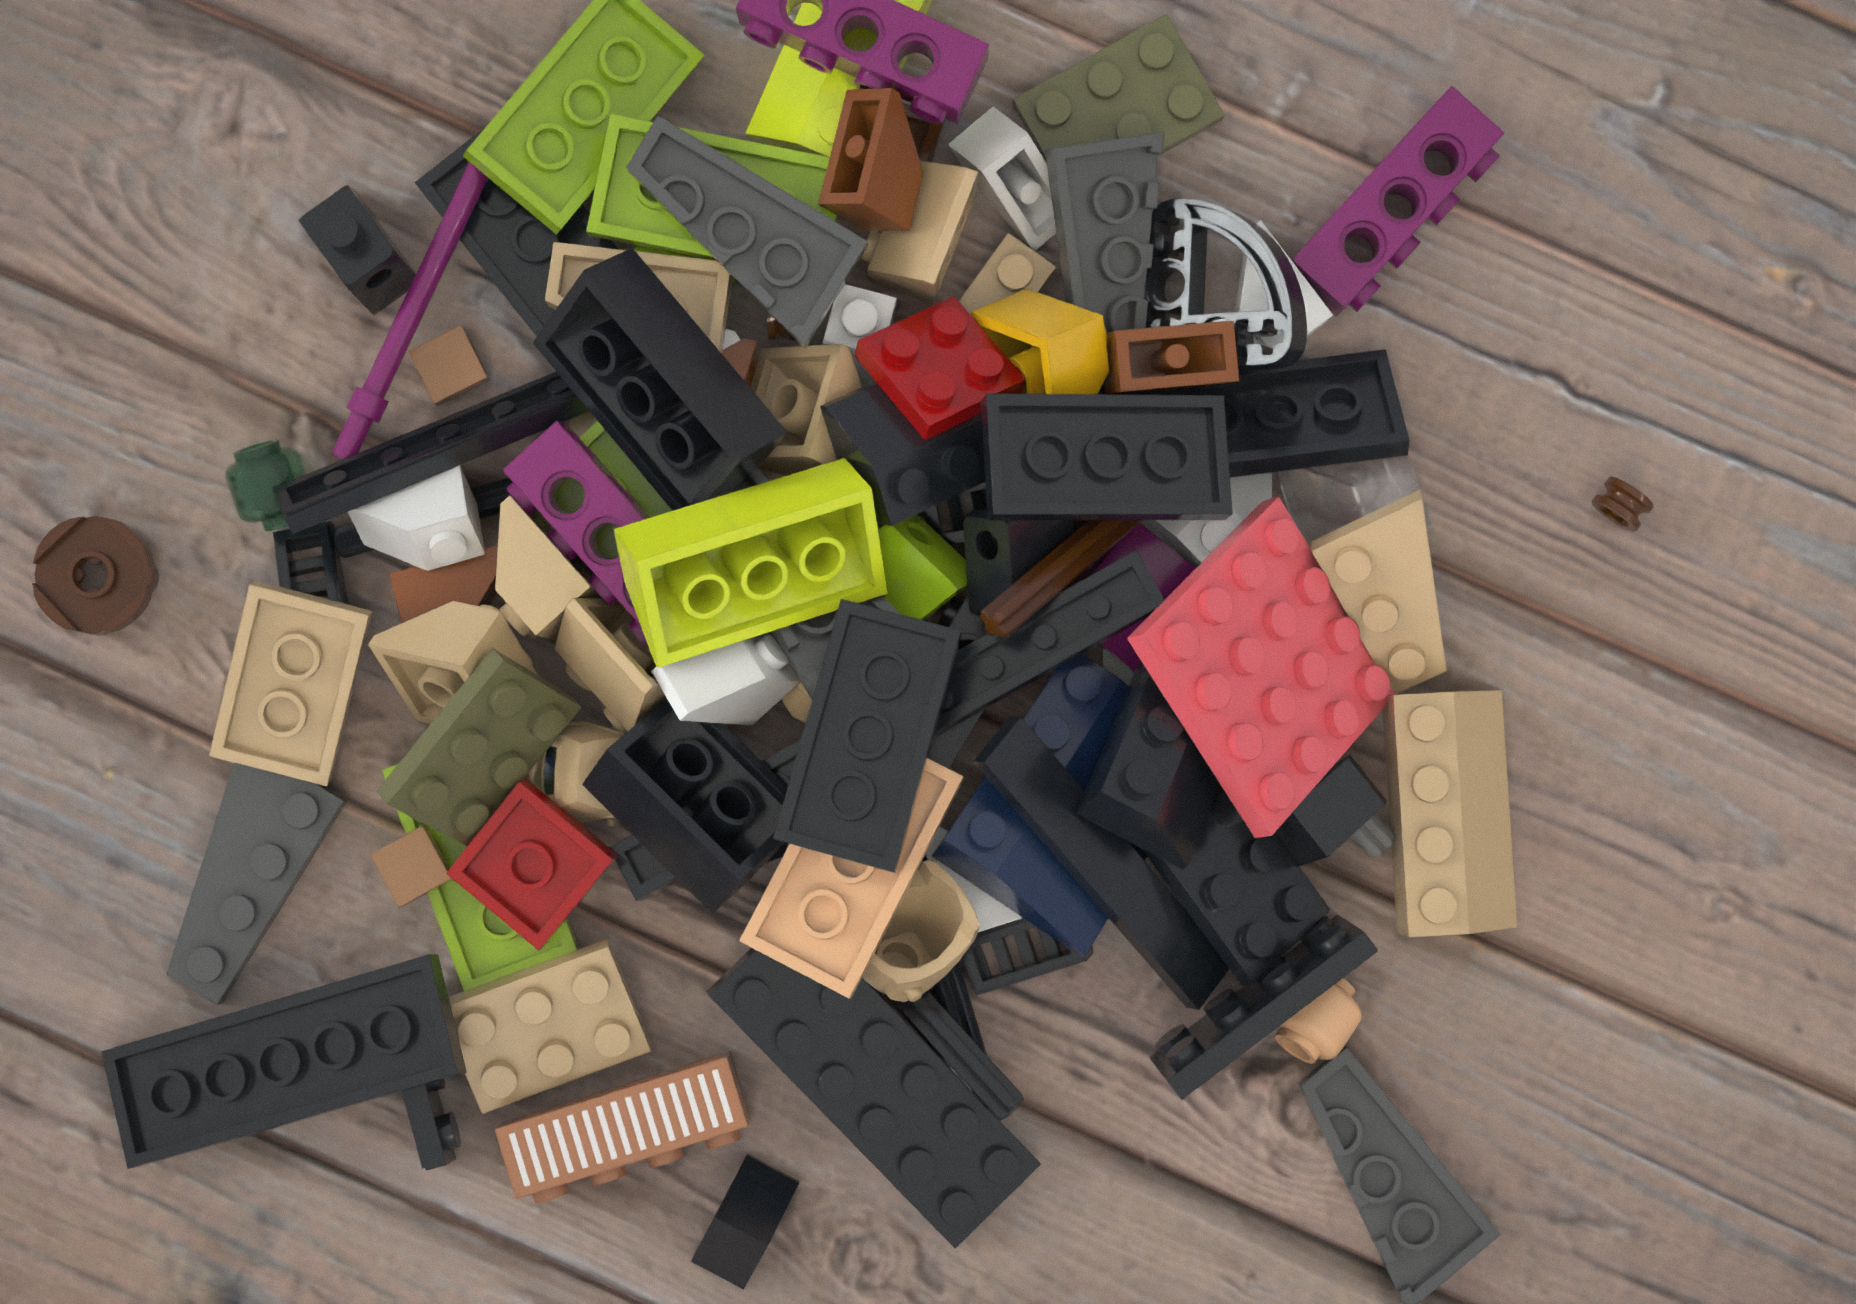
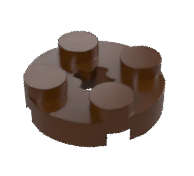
(59, 575)

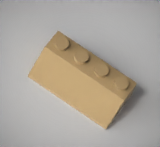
(1449, 813)

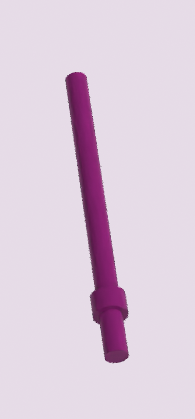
(368, 402)

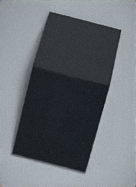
(1330, 813)
(745, 1221)

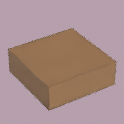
(449, 365)
(411, 866)

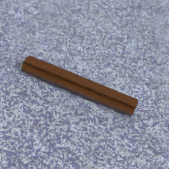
(1053, 574)

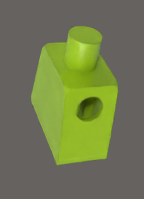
(919, 568)

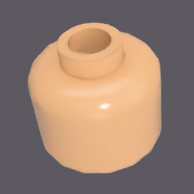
(1322, 1025)

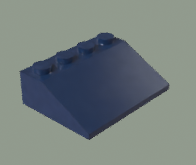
(997, 847)

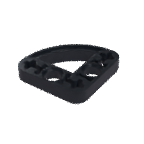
(1273, 268)

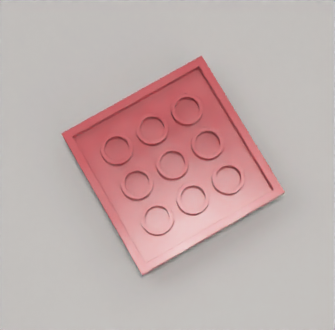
(1263, 667)

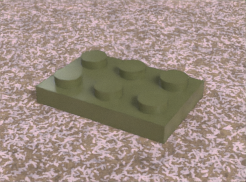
(1121, 92)
(479, 748)

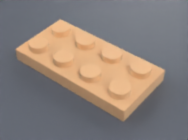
(833, 912)

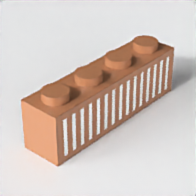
(624, 1126)

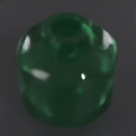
(254, 477)

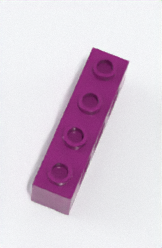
(899, 32)
(1448, 127)
(534, 486)

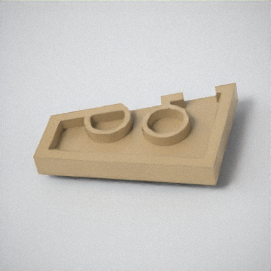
(1388, 588)

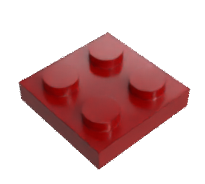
(937, 366)
(531, 864)

